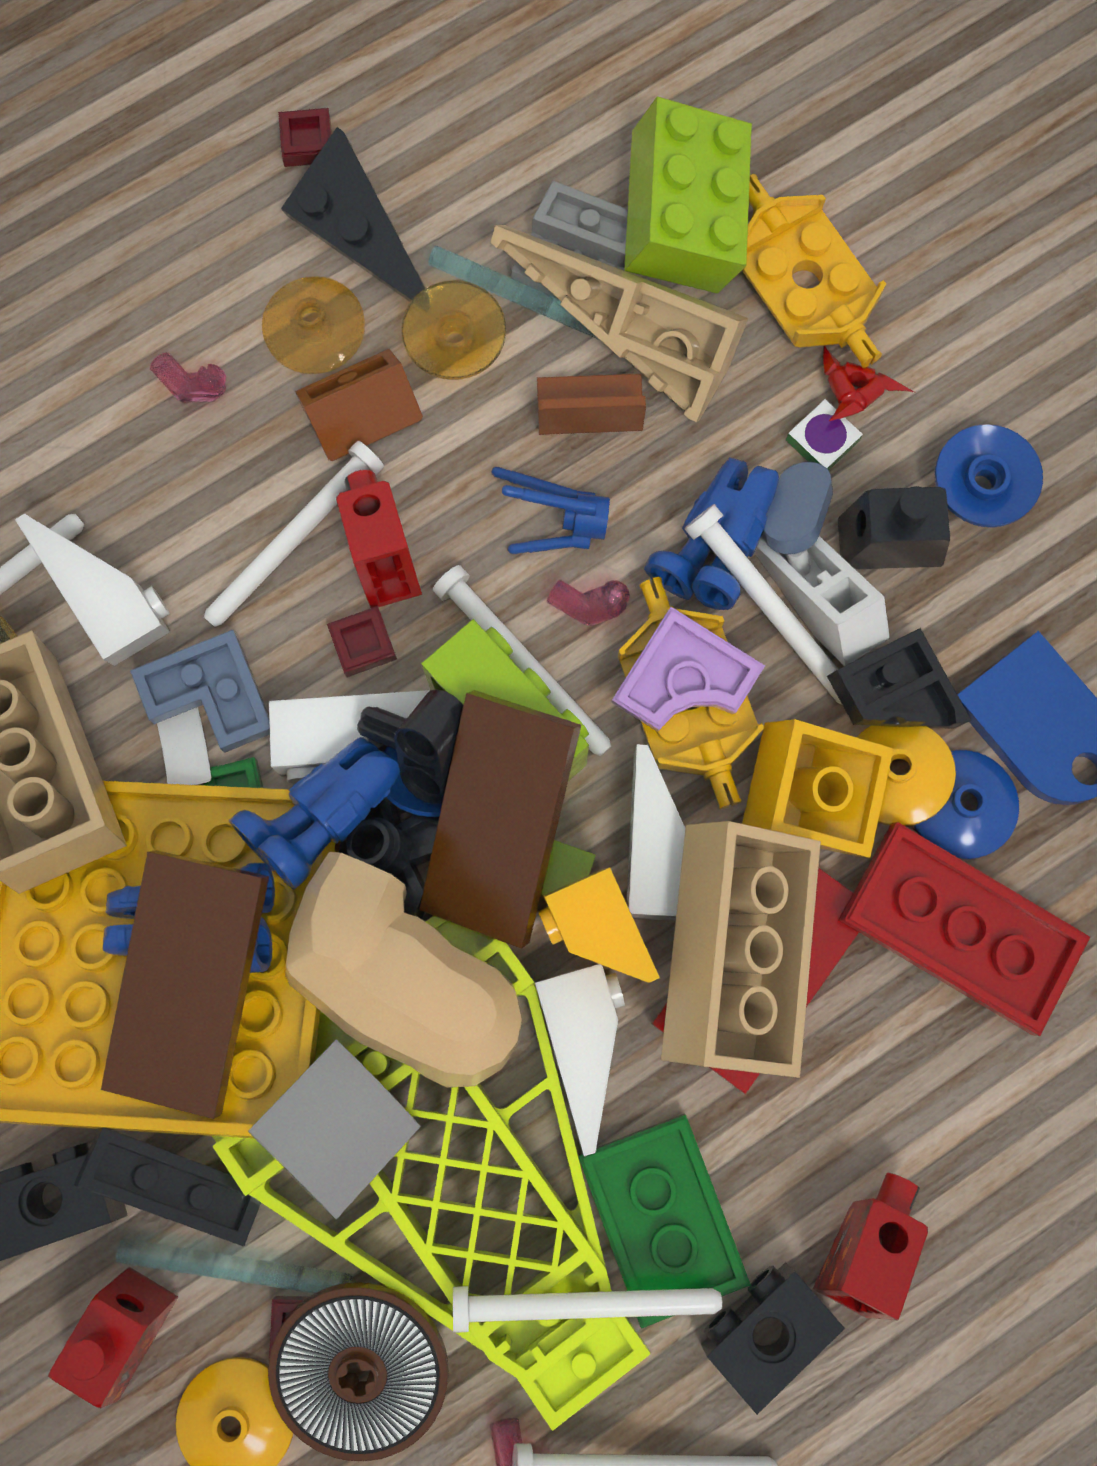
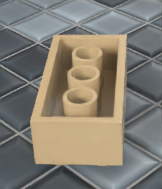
(50, 786)
(741, 949)

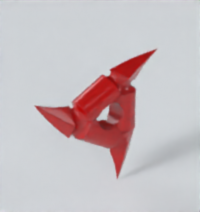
(843, 378)

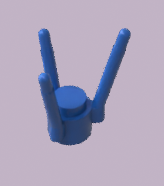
(583, 511)

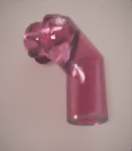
(592, 606)

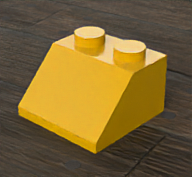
(818, 786)
(597, 925)

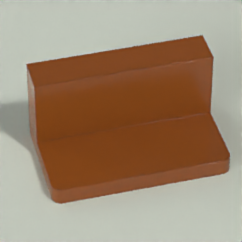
(360, 404)
(590, 404)

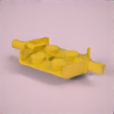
(798, 236)
(698, 739)

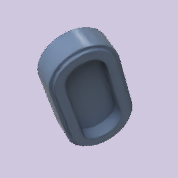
(798, 508)

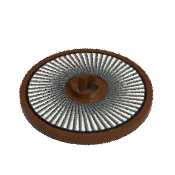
(334, 1408)

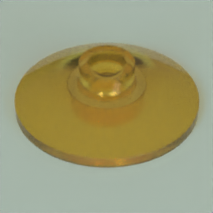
(451, 309)
(315, 344)

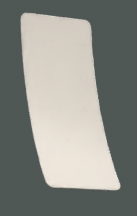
(185, 749)

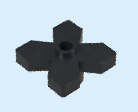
(395, 847)

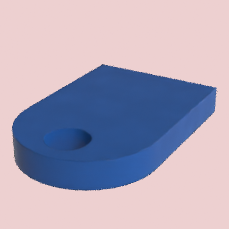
(1037, 720)

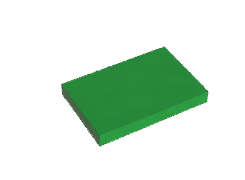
(663, 1213)

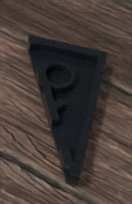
(345, 212)

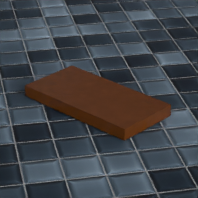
(499, 817)
(184, 983)

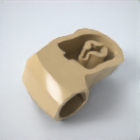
(398, 978)

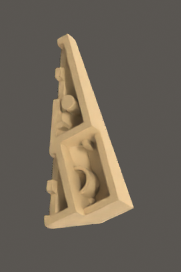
(662, 332)

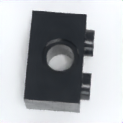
(26, 1220)
(760, 1370)

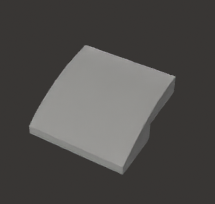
(580, 225)
(335, 1129)

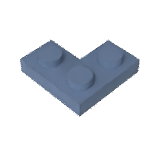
(210, 676)

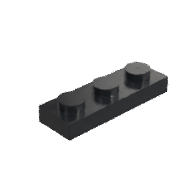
(167, 1186)

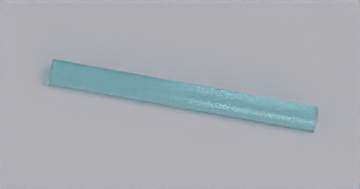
(504, 287)
(228, 1267)

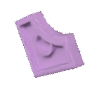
(685, 670)

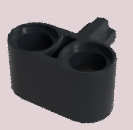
(421, 741)

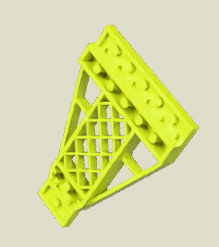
(554, 1360)

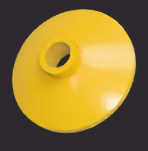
(929, 782)
(238, 1390)

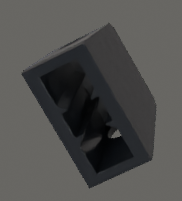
(900, 528)

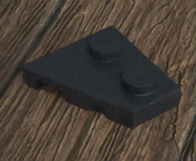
(899, 687)

